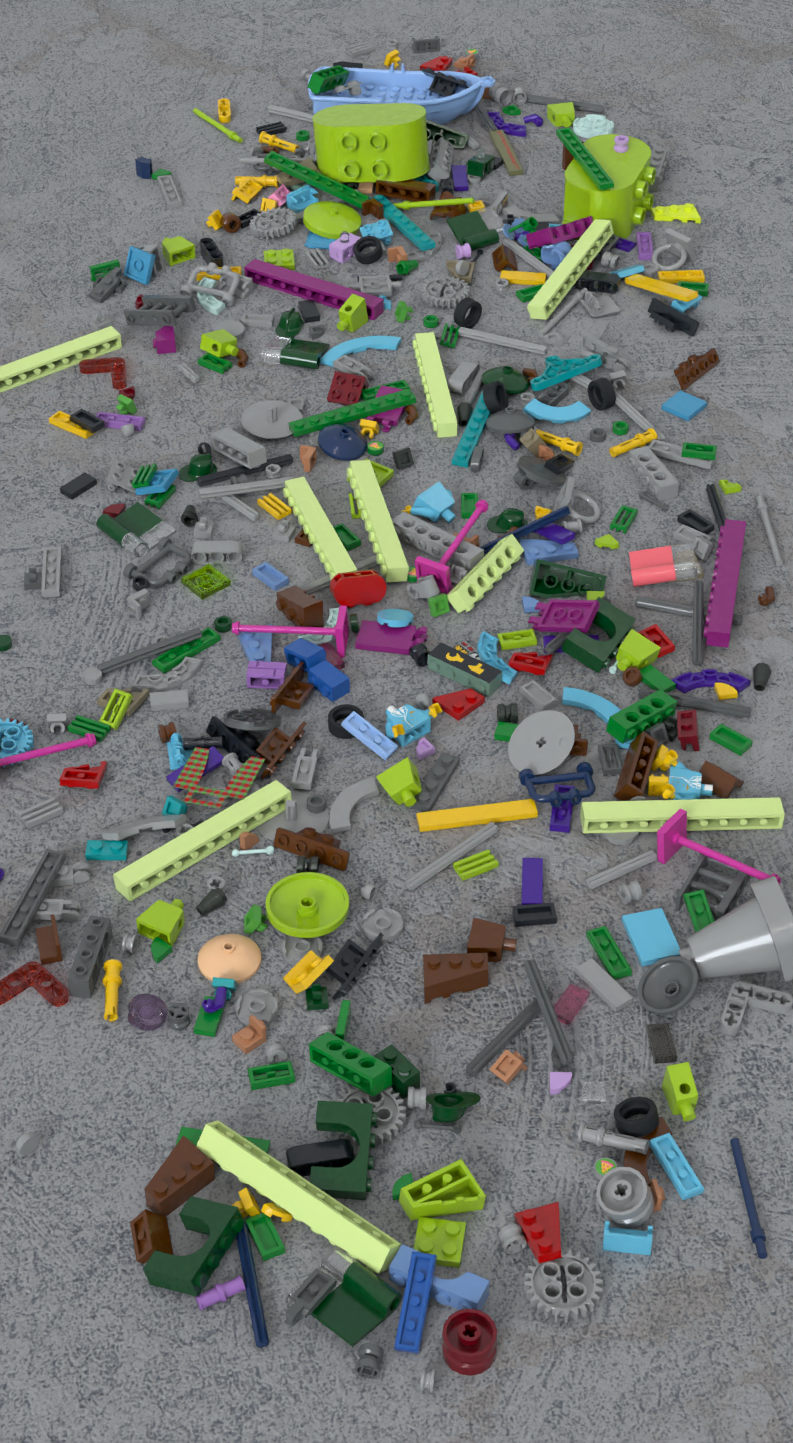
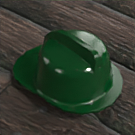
(289, 324)
(199, 466)
(507, 519)
(451, 1106)

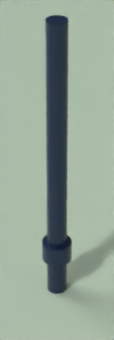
(757, 1233)

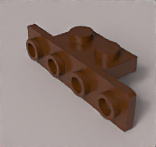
(695, 367)
(293, 691)
(275, 746)
(311, 843)

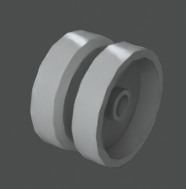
(625, 1197)

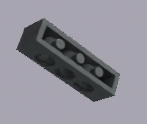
(90, 957)

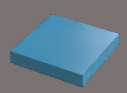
(139, 265)
(684, 405)
(159, 483)

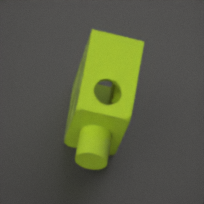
(561, 114)
(177, 250)
(352, 314)
(219, 343)
(636, 652)
(401, 782)
(162, 921)
(680, 1090)

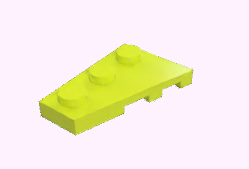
(681, 212)

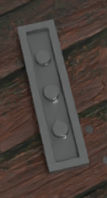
(436, 782)

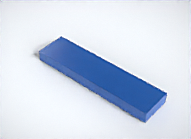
(415, 1302)

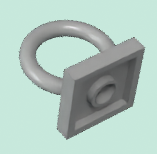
(678, 245)
(566, 498)

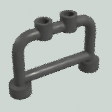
(257, 151)
(165, 546)

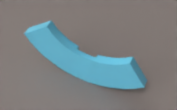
(557, 414)
(487, 653)

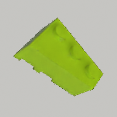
(442, 1193)

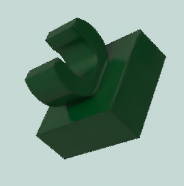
(317, 997)

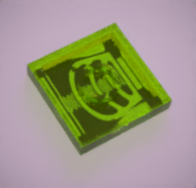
(205, 581)

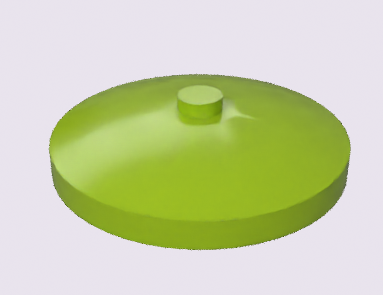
(331, 219)
(307, 905)

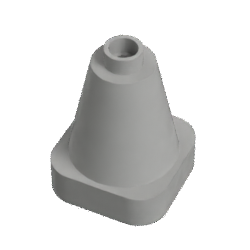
(748, 938)

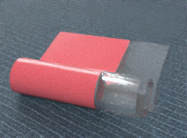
(663, 564)

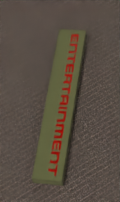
(506, 152)

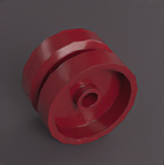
(469, 1342)

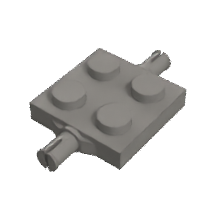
(376, 285)

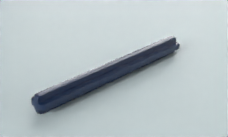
(531, 527)
(252, 1288)

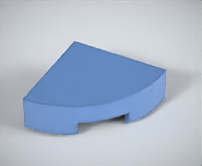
(529, 604)

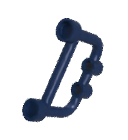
(584, 771)

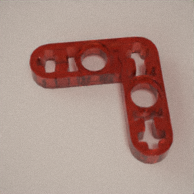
(115, 365)
(33, 979)

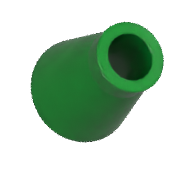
(406, 266)

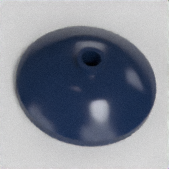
(342, 442)

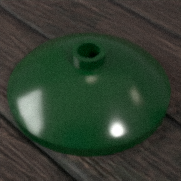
(511, 378)

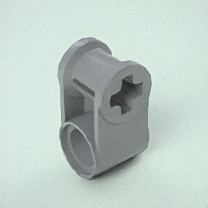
(423, 588)

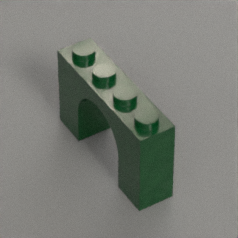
(597, 653)
(357, 1121)
(191, 1272)

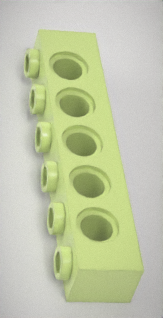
(485, 573)

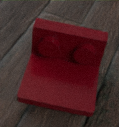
(346, 388)

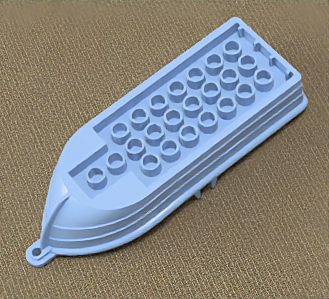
(405, 86)

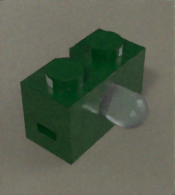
(480, 164)
(403, 1069)

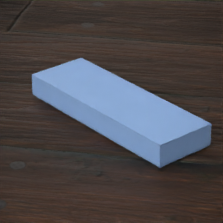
(369, 735)

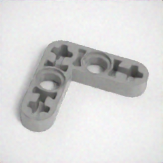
(744, 999)

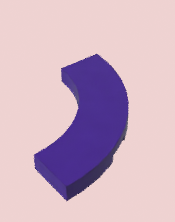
(510, 129)
(707, 678)

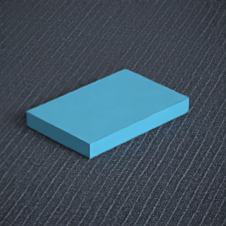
(650, 936)

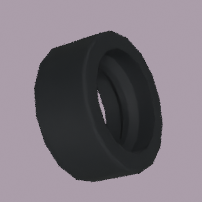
(369, 258)
(473, 316)
(594, 393)
(495, 396)
(340, 712)
(634, 1106)

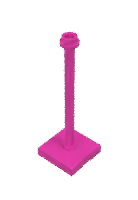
(439, 570)
(340, 631)
(88, 740)
(674, 836)

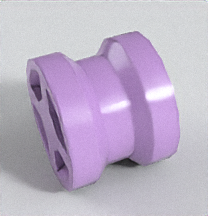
(621, 143)
(463, 251)

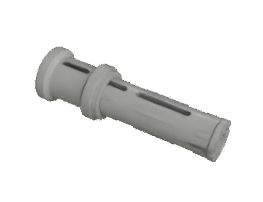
(234, 765)
(602, 1137)

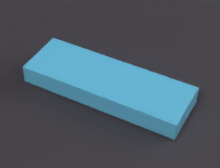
(676, 1166)

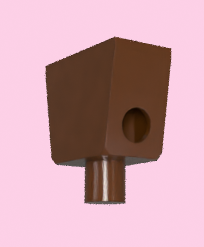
(489, 939)

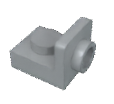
(137, 602)

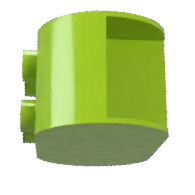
(371, 142)
(631, 177)

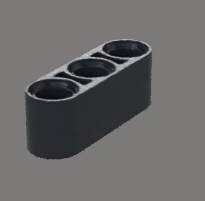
(211, 252)
(605, 282)
(320, 1154)

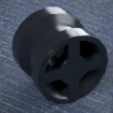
(420, 654)

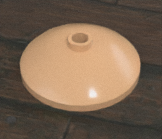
(229, 957)

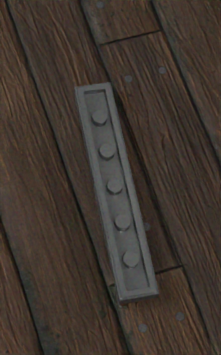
(32, 897)

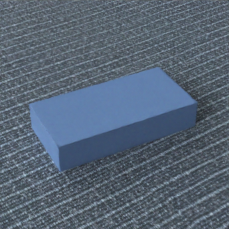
(270, 576)

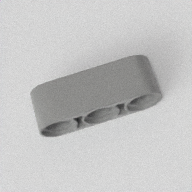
(463, 377)
(216, 552)

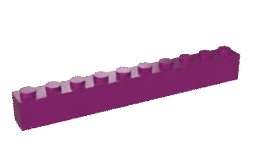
(309, 287)
(725, 587)

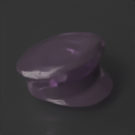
(146, 1012)

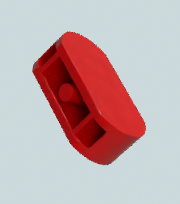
(358, 588)

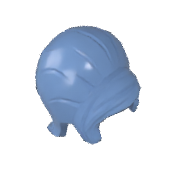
(555, 253)

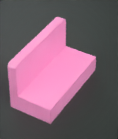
(280, 195)

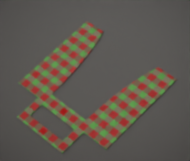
(237, 787)

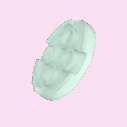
(592, 126)

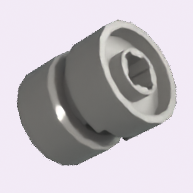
(501, 94)

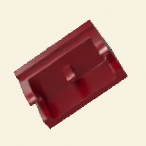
(688, 729)

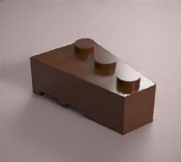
(300, 607)
(453, 973)
(178, 1178)

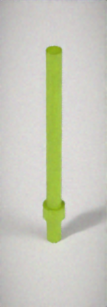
(231, 134)
(407, 205)

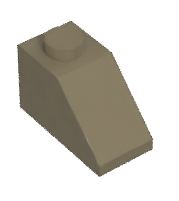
(531, 441)

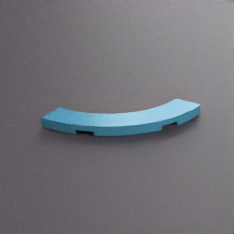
(358, 345)
(591, 701)

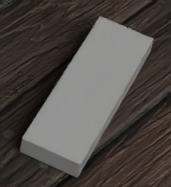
(603, 985)

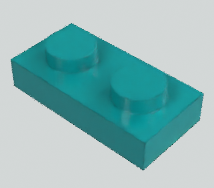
(107, 850)

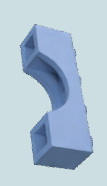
(461, 1293)

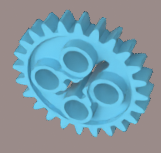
(16, 738)

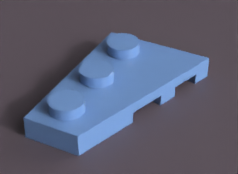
(547, 550)
(257, 645)

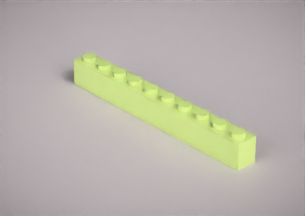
(570, 269)
(59, 358)
(435, 385)
(377, 521)
(318, 527)
(701, 814)
(201, 841)
(298, 1197)

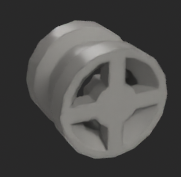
(630, 892)
(417, 1097)
(512, 1239)

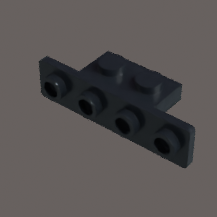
(442, 84)
(672, 318)
(234, 739)
(349, 961)

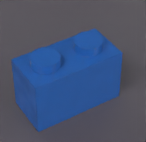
(305, 652)
(329, 680)

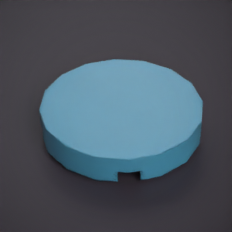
(395, 617)

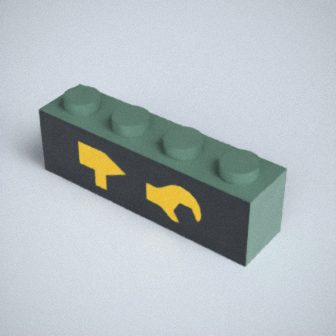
(465, 669)

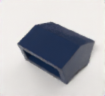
(144, 167)

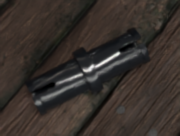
(203, 742)

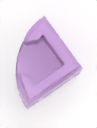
(424, 749)
(559, 1081)

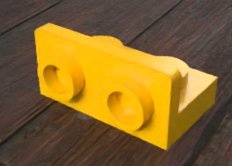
(247, 190)
(307, 971)

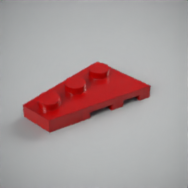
(541, 1231)

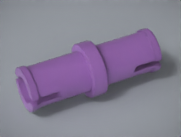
(220, 1292)

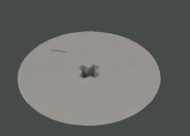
(270, 419)
(541, 742)
(295, 817)

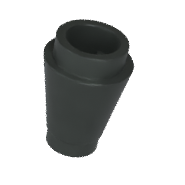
(464, 413)
(189, 516)
(761, 675)
(211, 902)

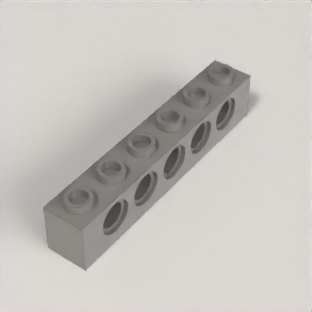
(435, 541)

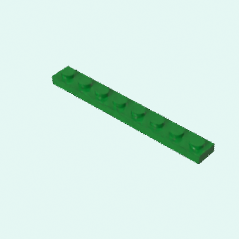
(585, 158)
(315, 179)
(352, 412)

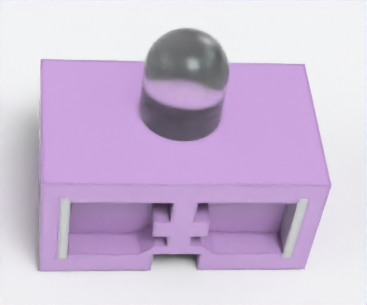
(342, 248)

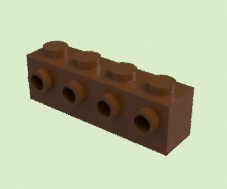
(407, 190)
(636, 767)

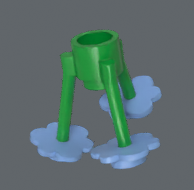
(520, 225)

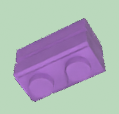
(266, 674)

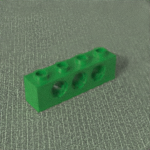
(327, 79)
(641, 715)
(350, 1064)

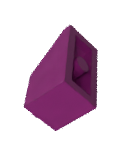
(165, 340)

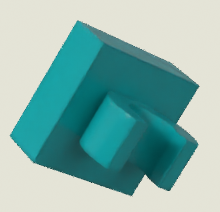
(174, 806)
(229, 984)

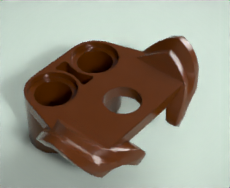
(450, 210)

